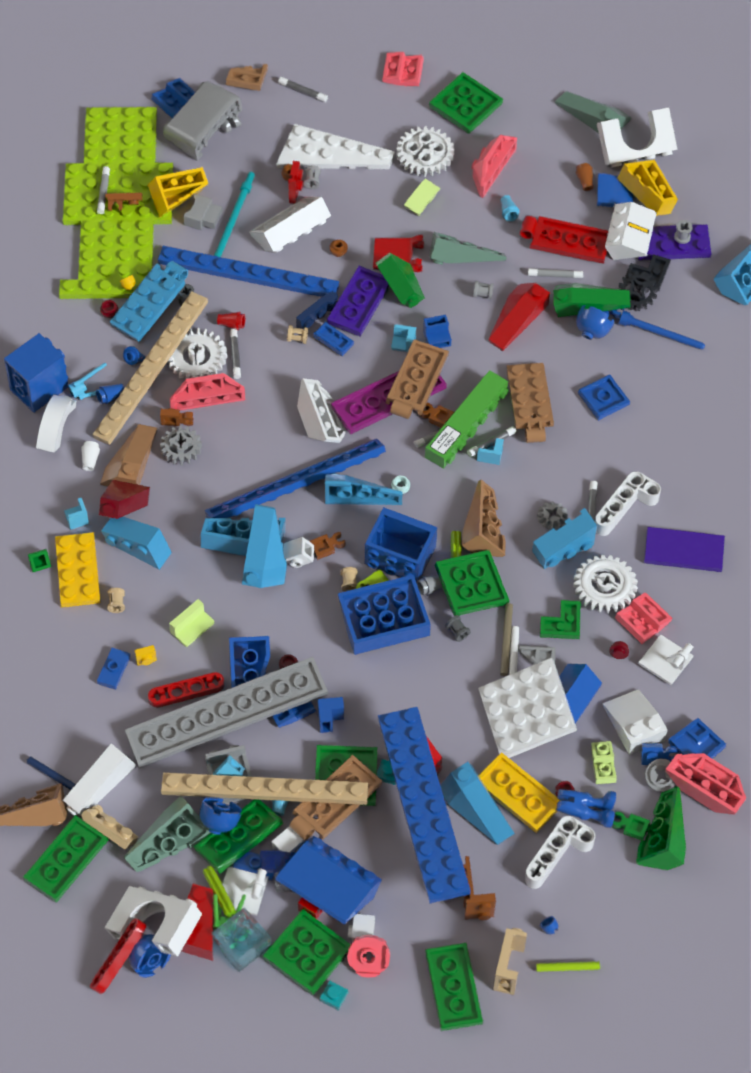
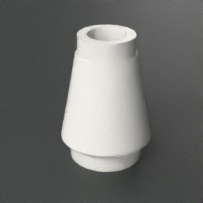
(90, 453)

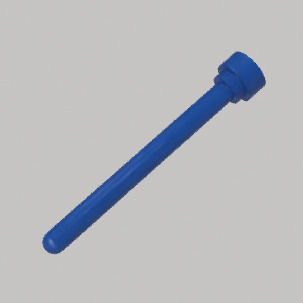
(627, 319)

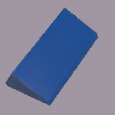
(579, 687)

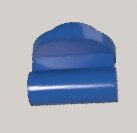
(132, 355)

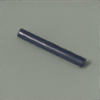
(50, 773)

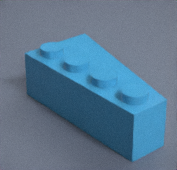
(230, 535)

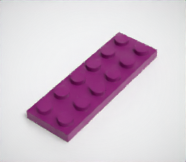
(369, 403)

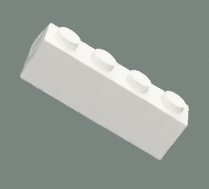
(291, 223)

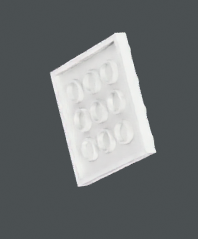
(527, 708)

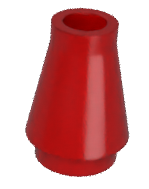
(233, 320)

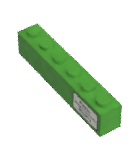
(466, 419)

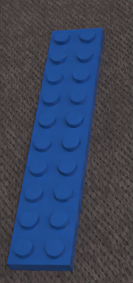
(424, 805)

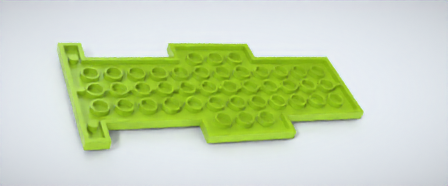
(116, 241)

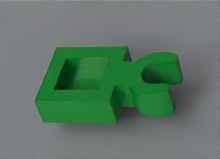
(633, 826)

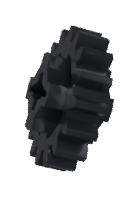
(643, 286)

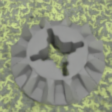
(554, 522)
(651, 775)

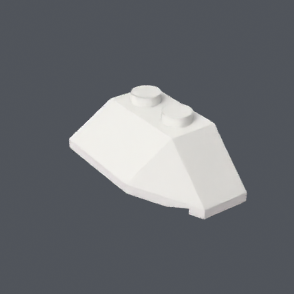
(317, 414)

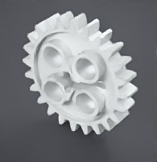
(425, 151)

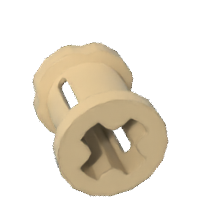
(304, 334)
(349, 578)
(116, 600)

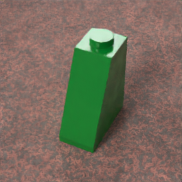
(401, 279)

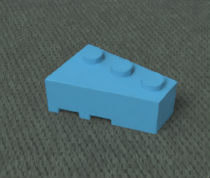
(566, 541)

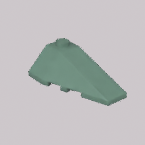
(590, 111)
(450, 250)
(170, 833)

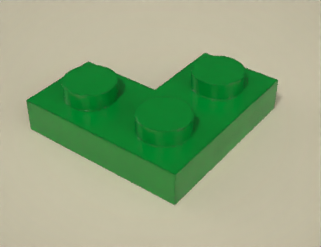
(565, 626)

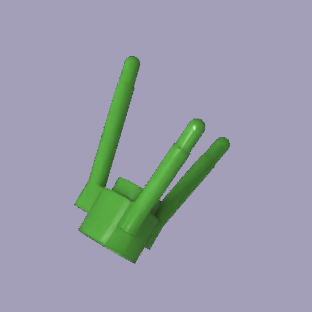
(218, 919)

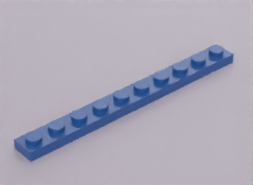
(248, 272)
(296, 480)

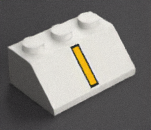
(630, 231)

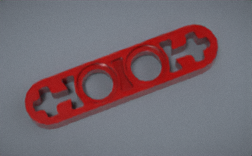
(185, 686)
(118, 956)

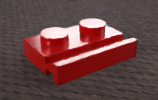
(295, 182)

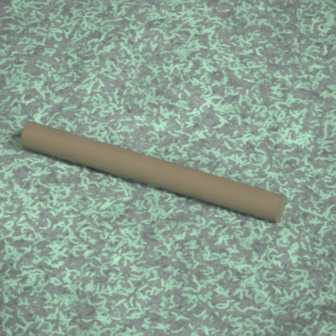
(506, 639)

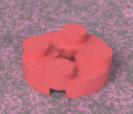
(365, 944)

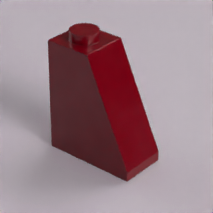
(123, 498)

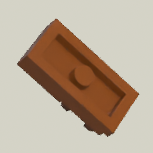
(119, 198)

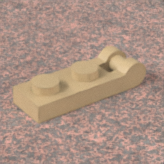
(109, 827)

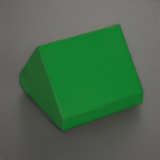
(39, 560)

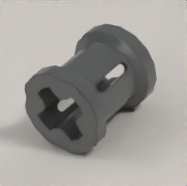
(184, 293)
(457, 628)

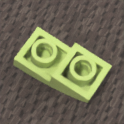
(421, 197)
(603, 762)

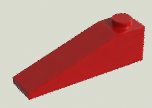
(519, 311)

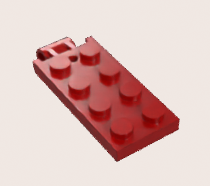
(565, 238)

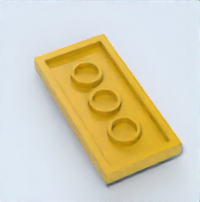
(77, 569)
(519, 792)

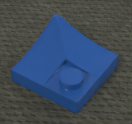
(697, 739)

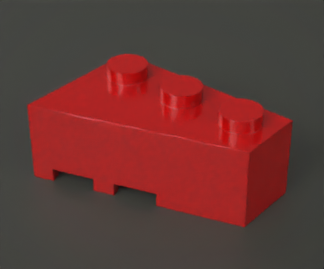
(201, 939)

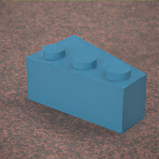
(137, 540)

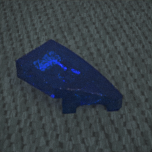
(274, 860)

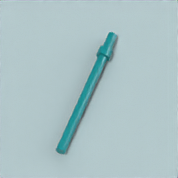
(245, 189)

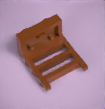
(477, 906)

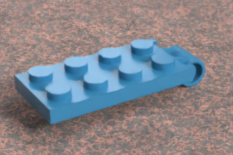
(150, 300)

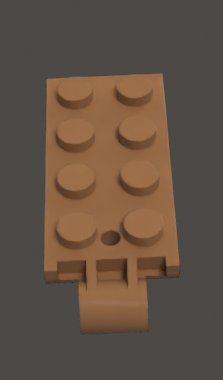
(416, 379)
(530, 400)
(332, 814)

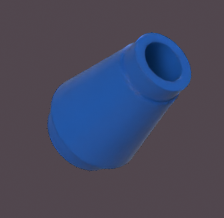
(109, 393)

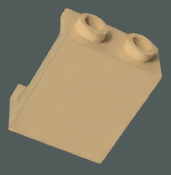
(506, 979)

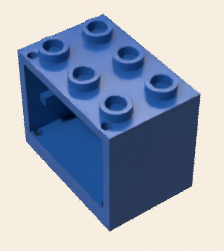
(36, 372)
(400, 544)

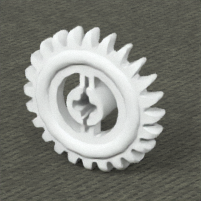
(192, 342)
(605, 582)

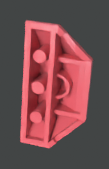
(492, 161)
(207, 391)
(707, 782)

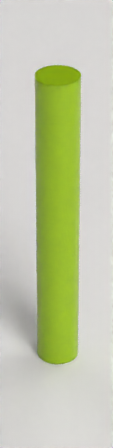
(567, 966)

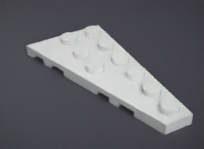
(331, 151)

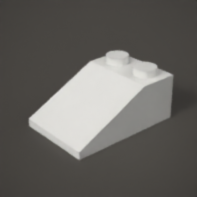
(635, 721)

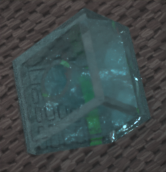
(242, 939)

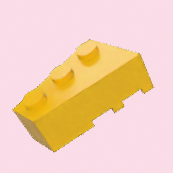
(648, 185)
(176, 188)

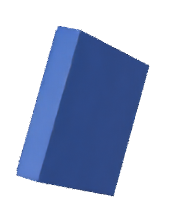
(603, 397)

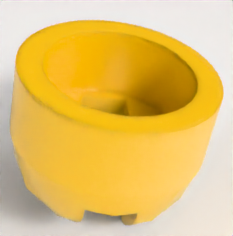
(128, 283)

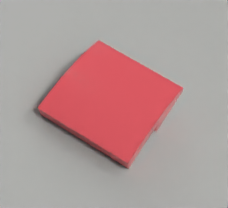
(403, 69)
(643, 618)

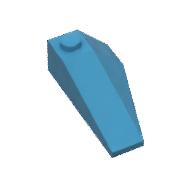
(735, 278)

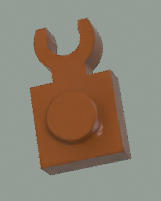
(437, 416)
(173, 417)
(325, 546)

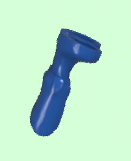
(578, 804)

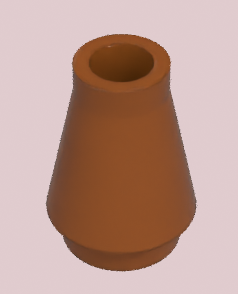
(585, 175)

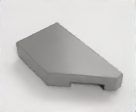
(537, 654)

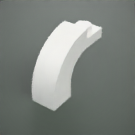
(53, 422)

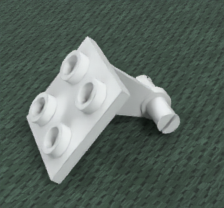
(666, 659)
(243, 882)

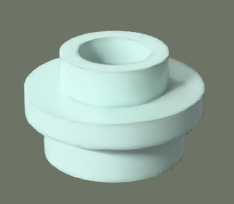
(401, 480)

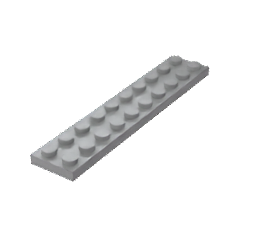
(226, 712)

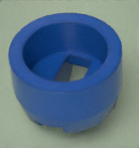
(549, 925)

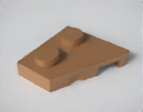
(247, 77)

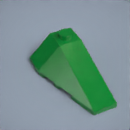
(665, 840)

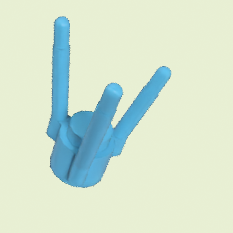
(78, 387)

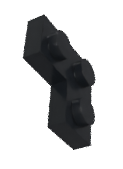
(657, 269)

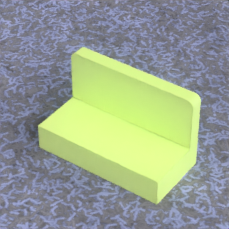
(191, 623)

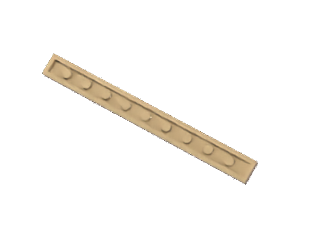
(150, 368)
(264, 788)

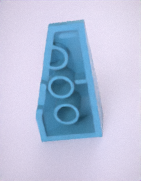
(351, 490)
(265, 556)
(472, 800)

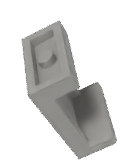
(216, 757)

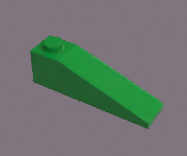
(570, 298)

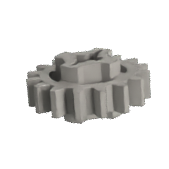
(171, 445)

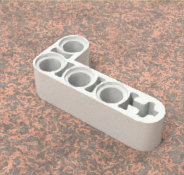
(622, 505)
(554, 853)

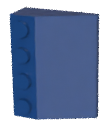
(384, 614)
(329, 880)

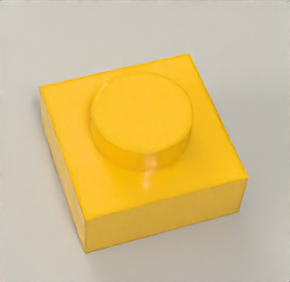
(145, 655)

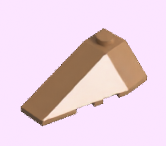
(131, 458)
(482, 525)
(41, 810)

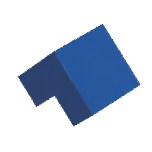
(437, 331)
(329, 710)

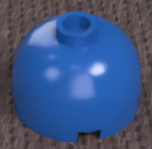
(593, 323)
(219, 816)
(147, 957)

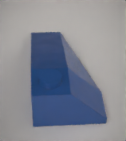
(248, 658)

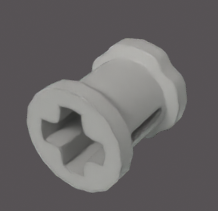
(312, 177)
(683, 231)
(484, 290)

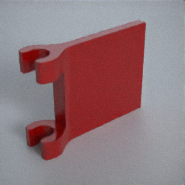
(399, 247)

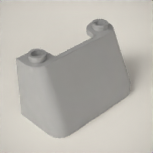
(201, 118)

